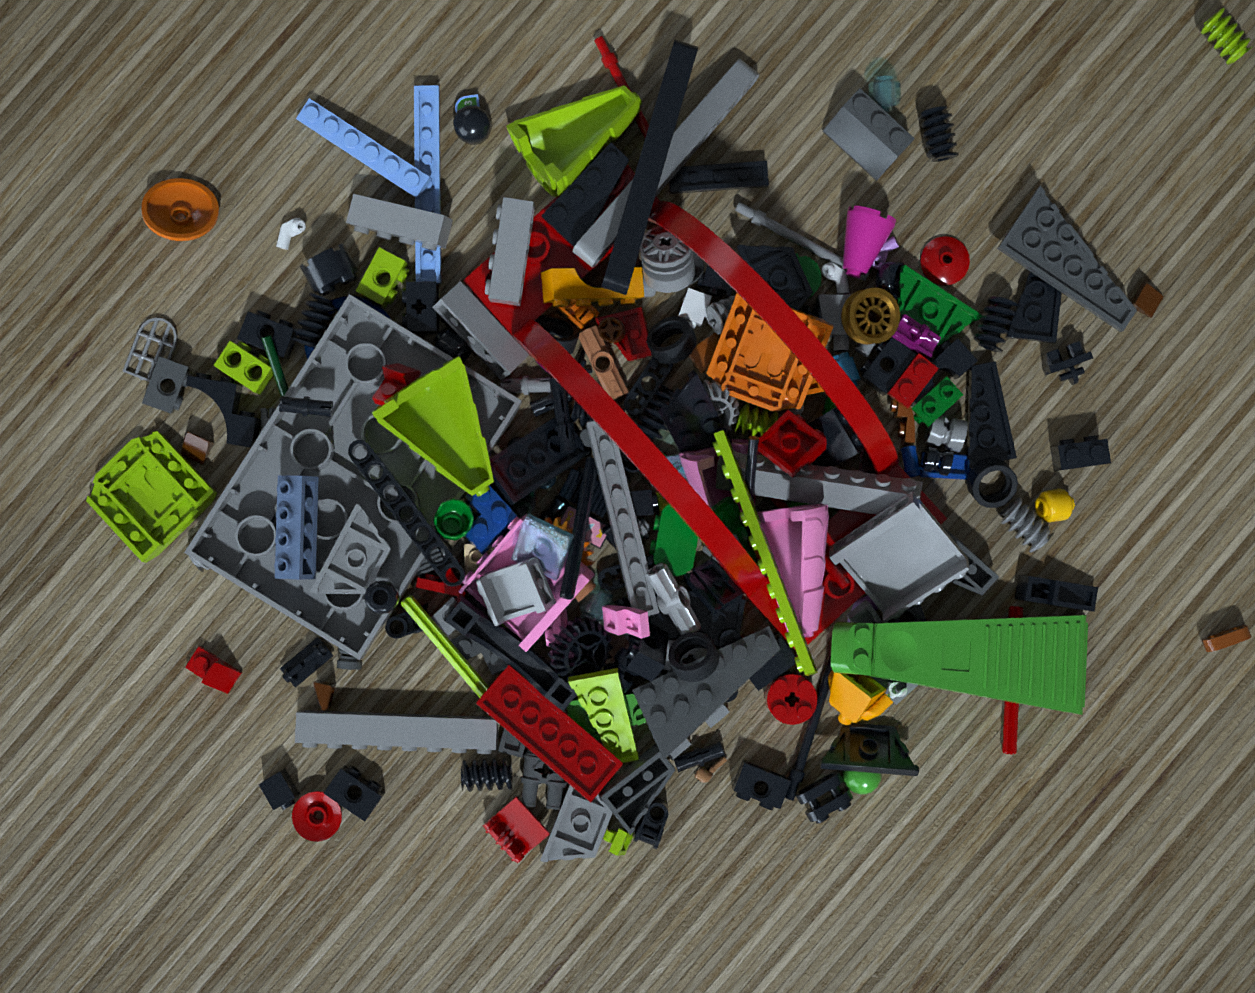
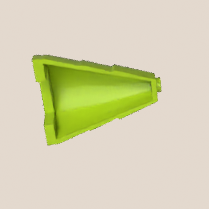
(572, 135)
(441, 425)

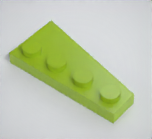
(607, 710)

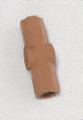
(595, 348)

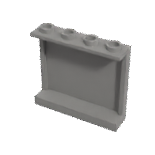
(900, 556)

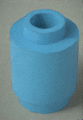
(848, 365)

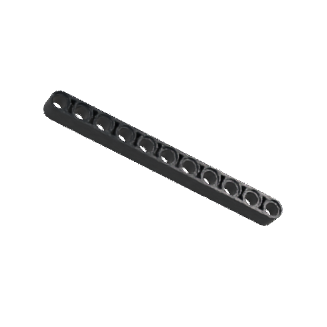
(649, 168)

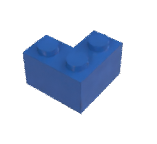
(492, 522)

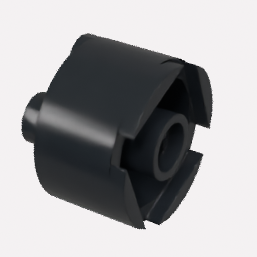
(330, 269)

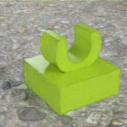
(620, 840)

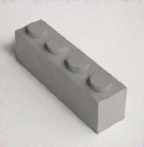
(399, 221)
(511, 251)
(480, 330)

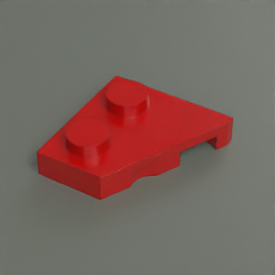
(634, 343)

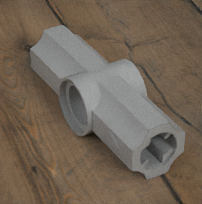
(673, 599)

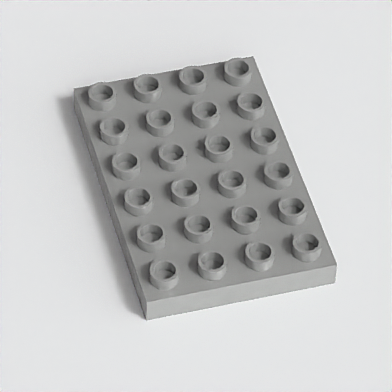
(348, 370)

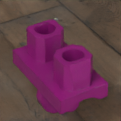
(916, 336)

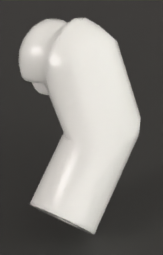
(288, 230)

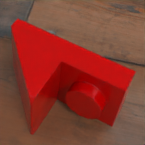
(396, 378)
(432, 583)
(213, 670)

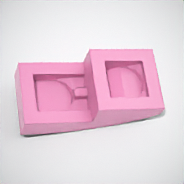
(626, 620)

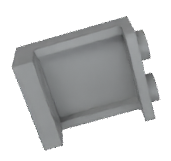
(515, 590)

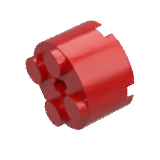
(801, 708)

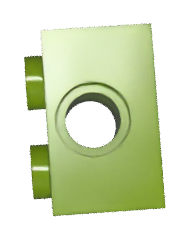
(383, 263)

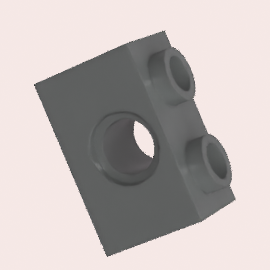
(156, 396)

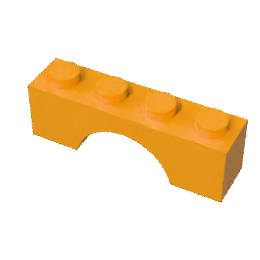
(565, 286)

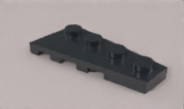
(586, 197)
(1037, 312)
(988, 421)

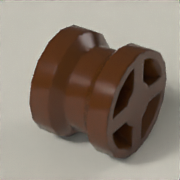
(607, 330)

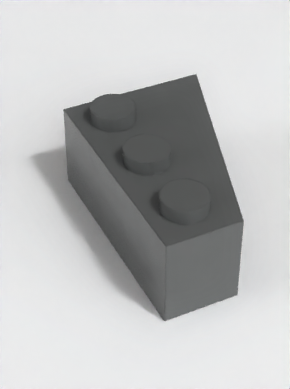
(979, 575)
(636, 786)

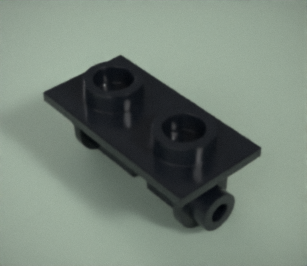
(306, 662)

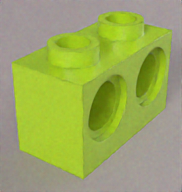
(243, 371)

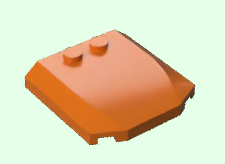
(758, 363)

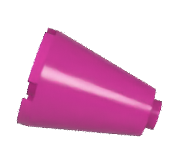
(864, 238)

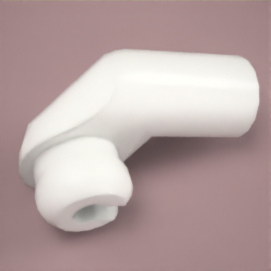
(837, 275)

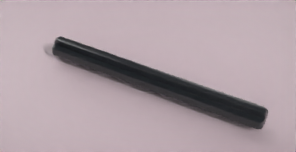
(579, 530)

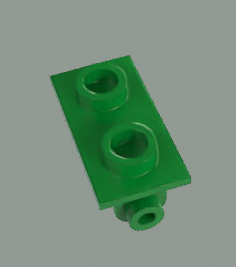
(936, 402)

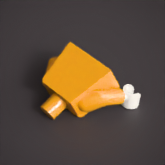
(859, 696)

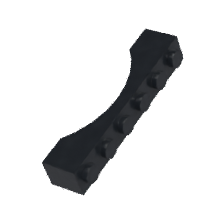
(479, 627)

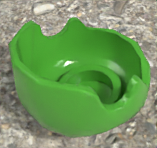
(861, 781)

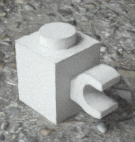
(695, 307)

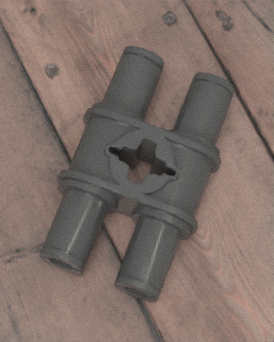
(533, 777)

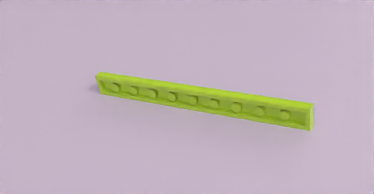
(767, 562)

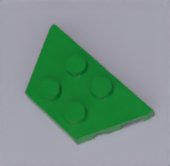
(932, 305)

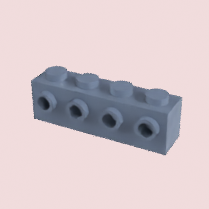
(296, 527)

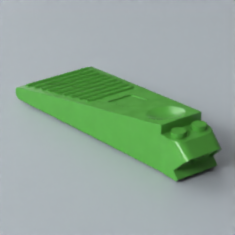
(1000, 659)

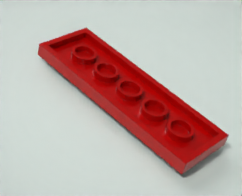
(549, 733)

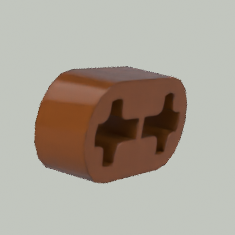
(1226, 638)

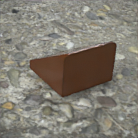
(1147, 300)
(196, 447)
(325, 693)

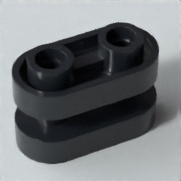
(820, 810)

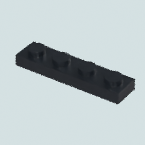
(720, 177)

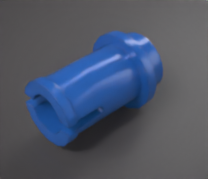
(911, 461)

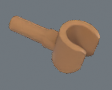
(705, 775)

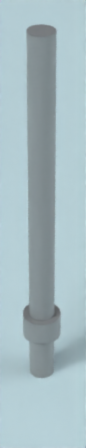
(759, 218)

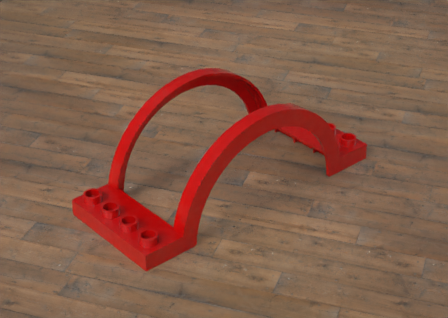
(552, 251)

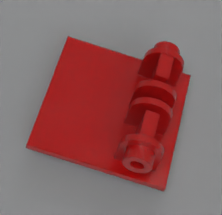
(516, 830)

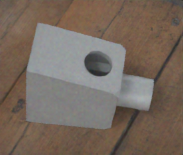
(831, 310)

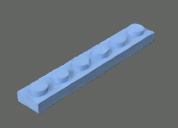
(363, 148)

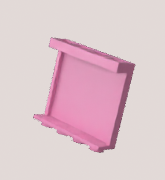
(531, 625)

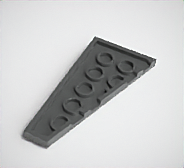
(1060, 257)
(679, 707)

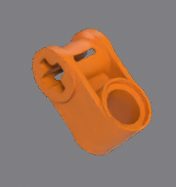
(575, 312)

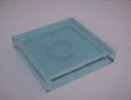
(545, 542)

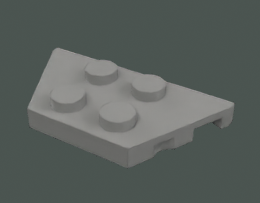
(354, 557)
(577, 828)

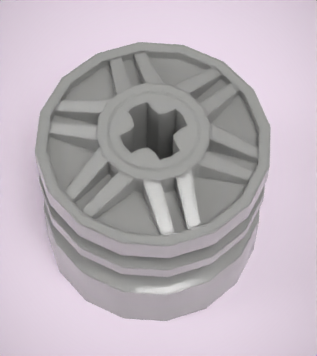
(666, 261)

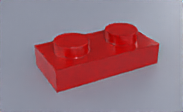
(912, 381)

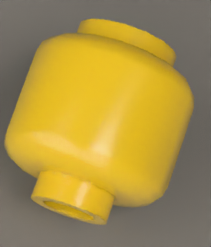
(1054, 505)

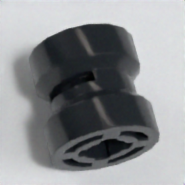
(937, 461)

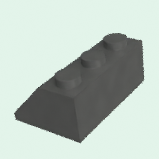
(868, 134)

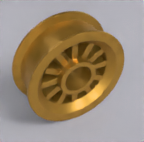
(863, 302)

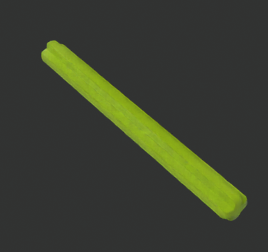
(445, 646)

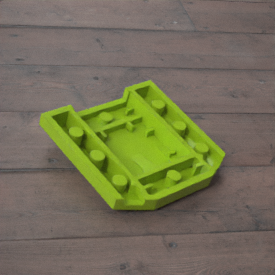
(149, 495)

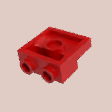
(792, 443)

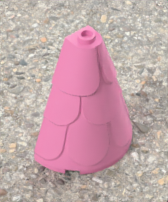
(799, 547)

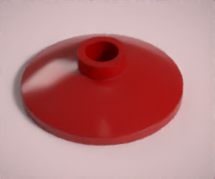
(934, 267)
(308, 825)

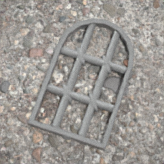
(143, 356)

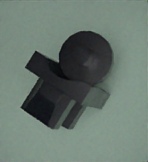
(1055, 363)

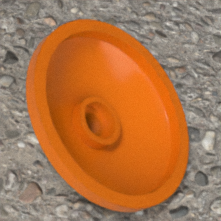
(178, 200)

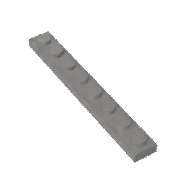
(622, 520)

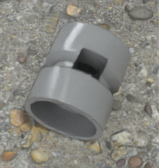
(946, 432)

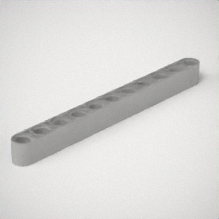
(684, 143)

